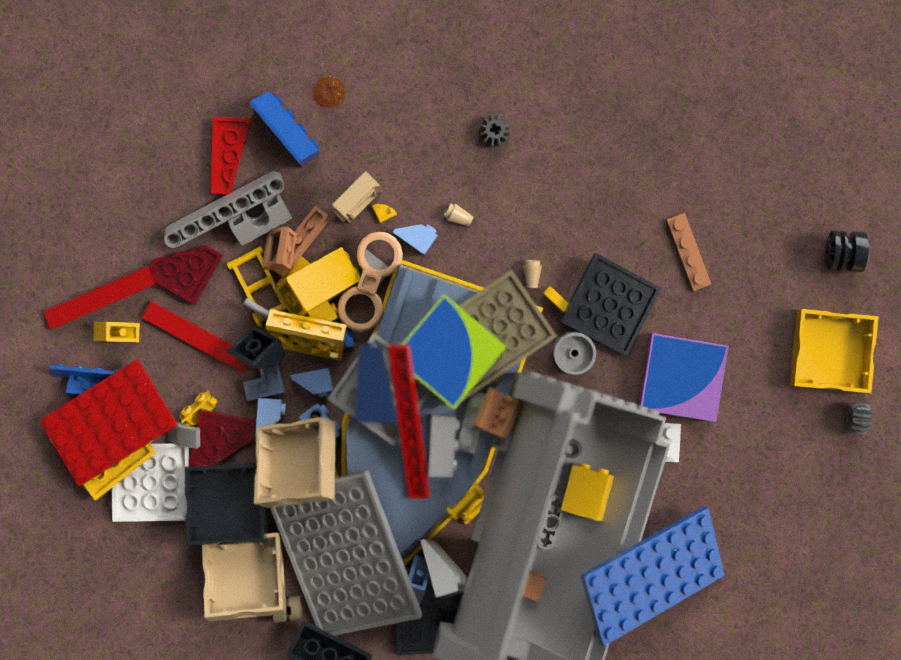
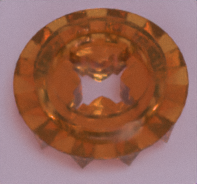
(327, 100)

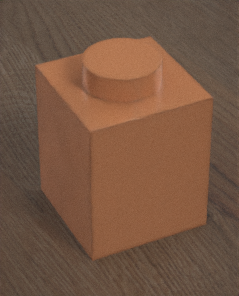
(534, 585)

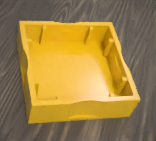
(833, 351)

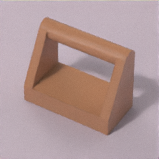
(285, 249)

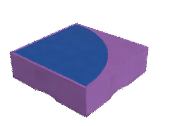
(683, 377)

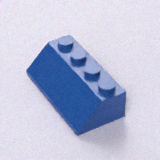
(285, 128)

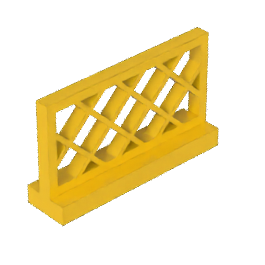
(312, 329)

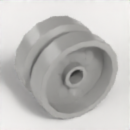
(582, 360)

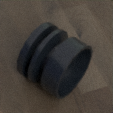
(847, 251)

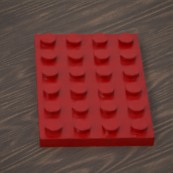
(108, 422)

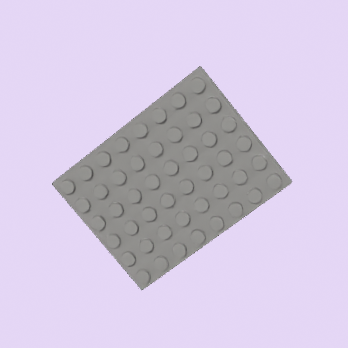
(347, 559)

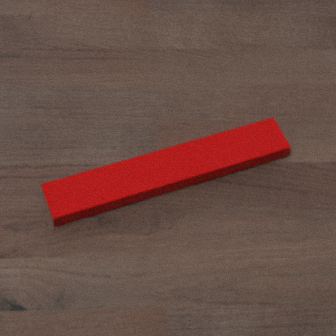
(99, 298)
(192, 334)

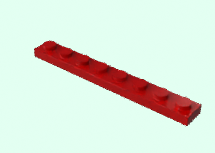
(409, 421)

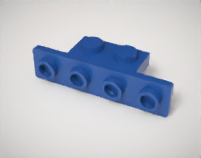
(79, 377)

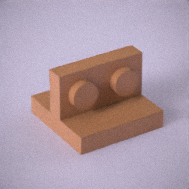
(497, 413)

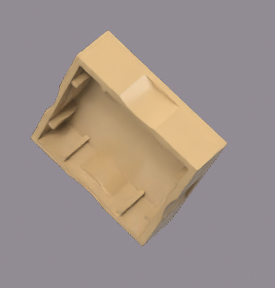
(295, 463)
(244, 580)

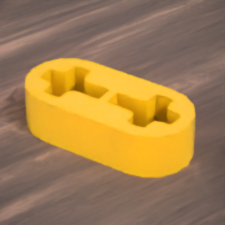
(555, 298)

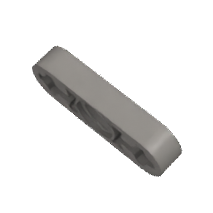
(552, 538)

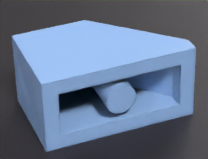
(417, 236)
(269, 411)

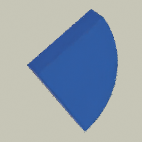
(349, 341)

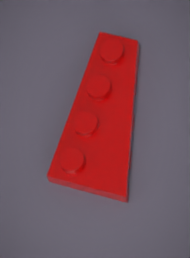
(227, 147)

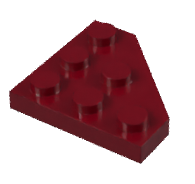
(186, 271)
(220, 436)

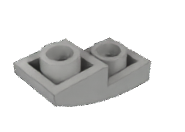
(185, 435)

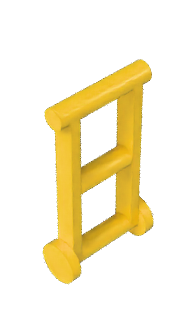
(258, 285)
(469, 505)

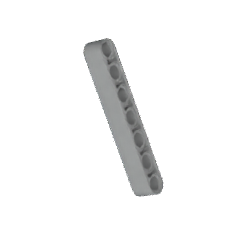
(219, 217)

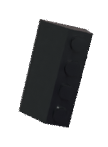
(318, 644)

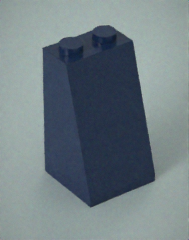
(374, 390)

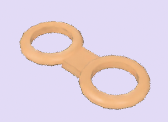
(369, 281)

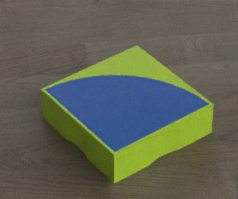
(451, 351)

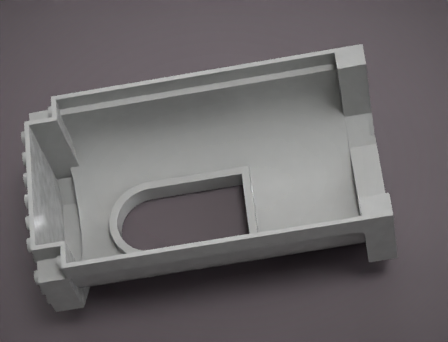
(614, 436)

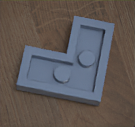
(267, 385)

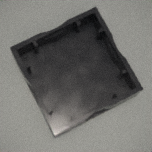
(223, 506)

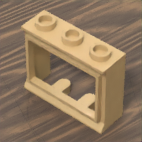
(356, 197)

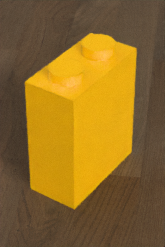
(587, 492)

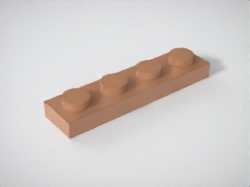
(306, 234)
(688, 252)

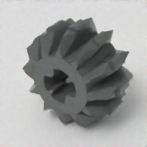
(498, 125)
(858, 418)

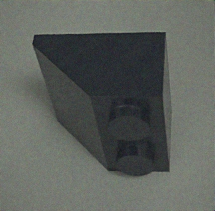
(258, 349)

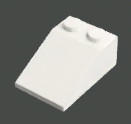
(444, 573)

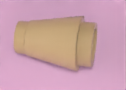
(457, 215)
(532, 272)

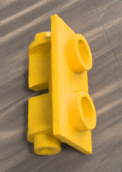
(191, 413)

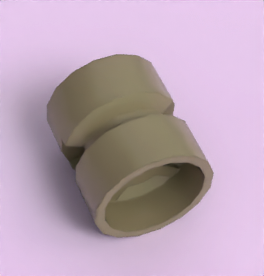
(296, 610)

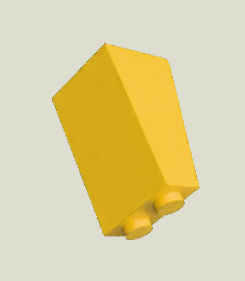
(318, 282)

